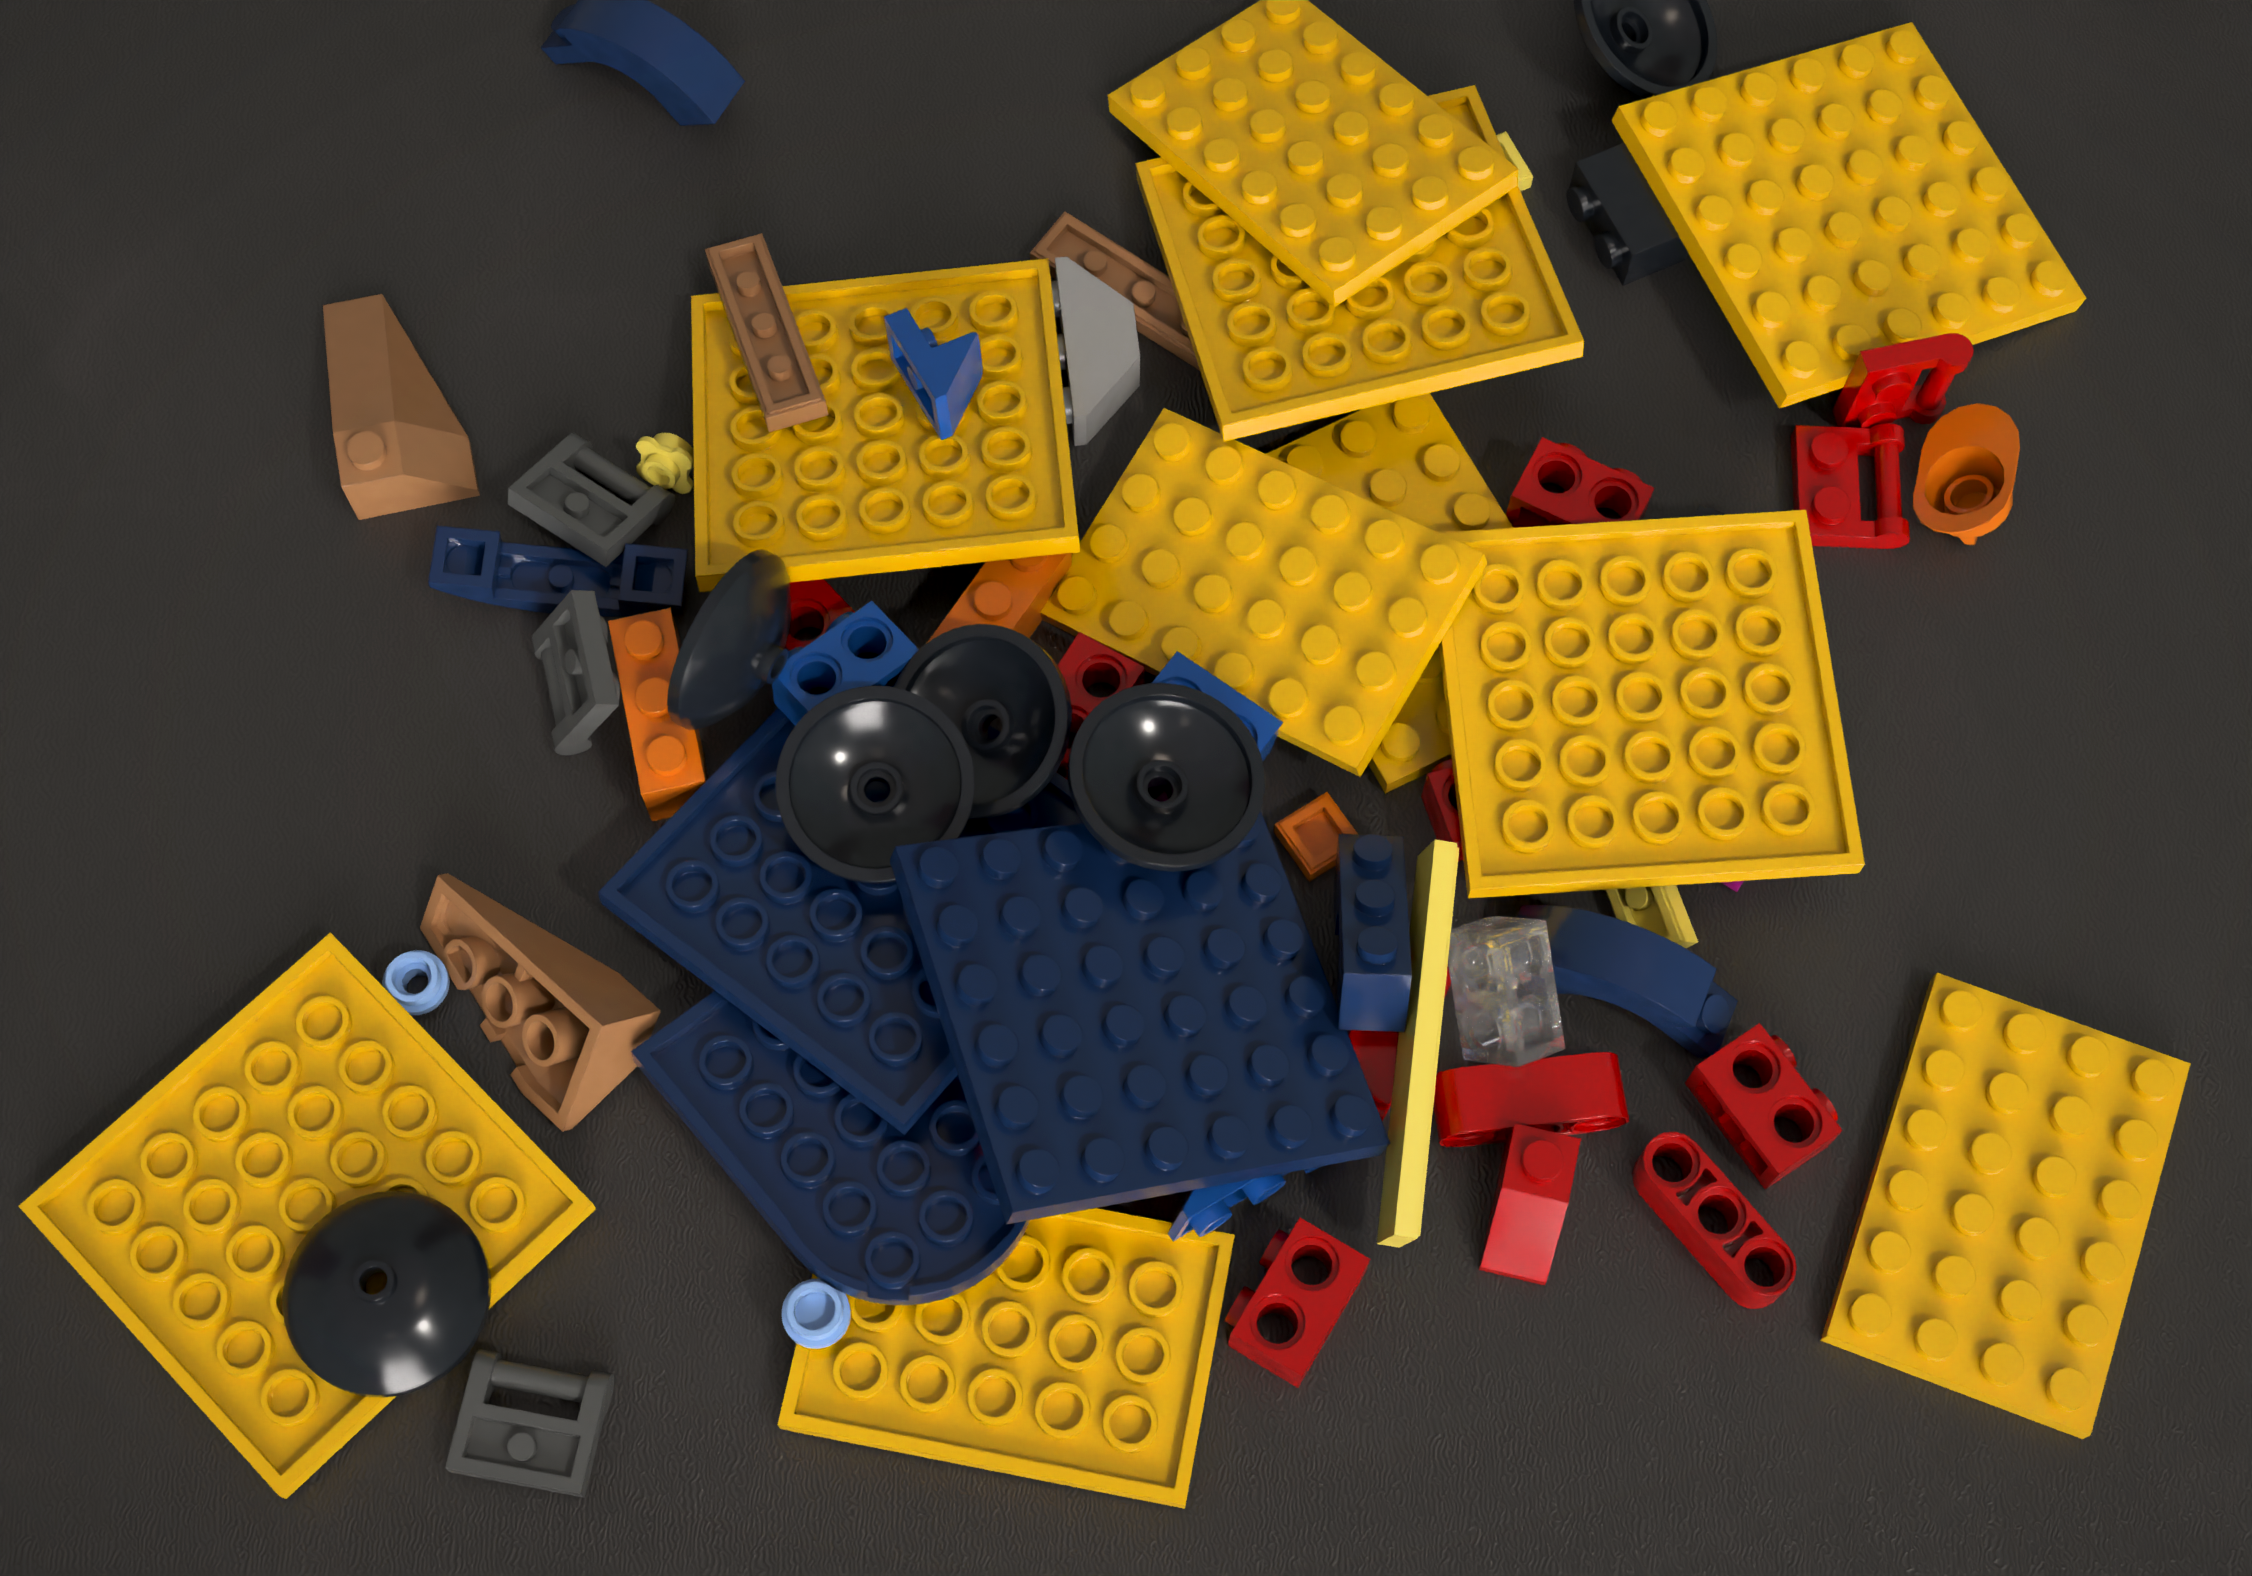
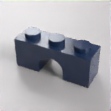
(1372, 933)

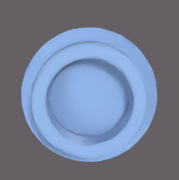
(815, 1314)

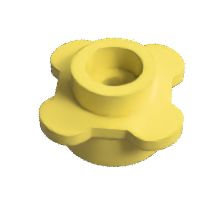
(666, 462)

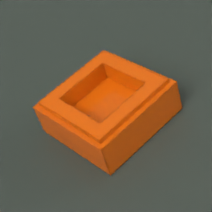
(1313, 835)

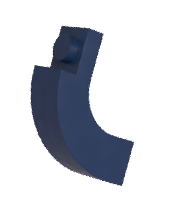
(653, 50)
(1638, 972)

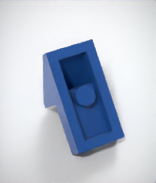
(937, 376)

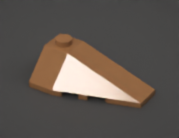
(389, 418)
(547, 1002)

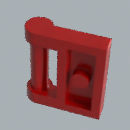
(1885, 379)
(1828, 484)

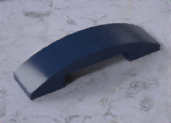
(539, 577)

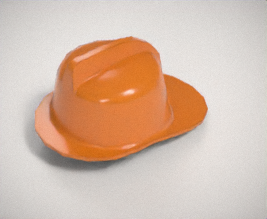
(1967, 472)

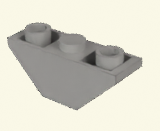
(1095, 348)

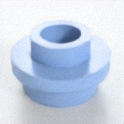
(415, 964)

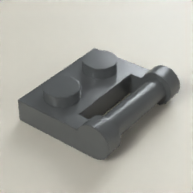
(580, 509)
(577, 670)
(527, 1445)

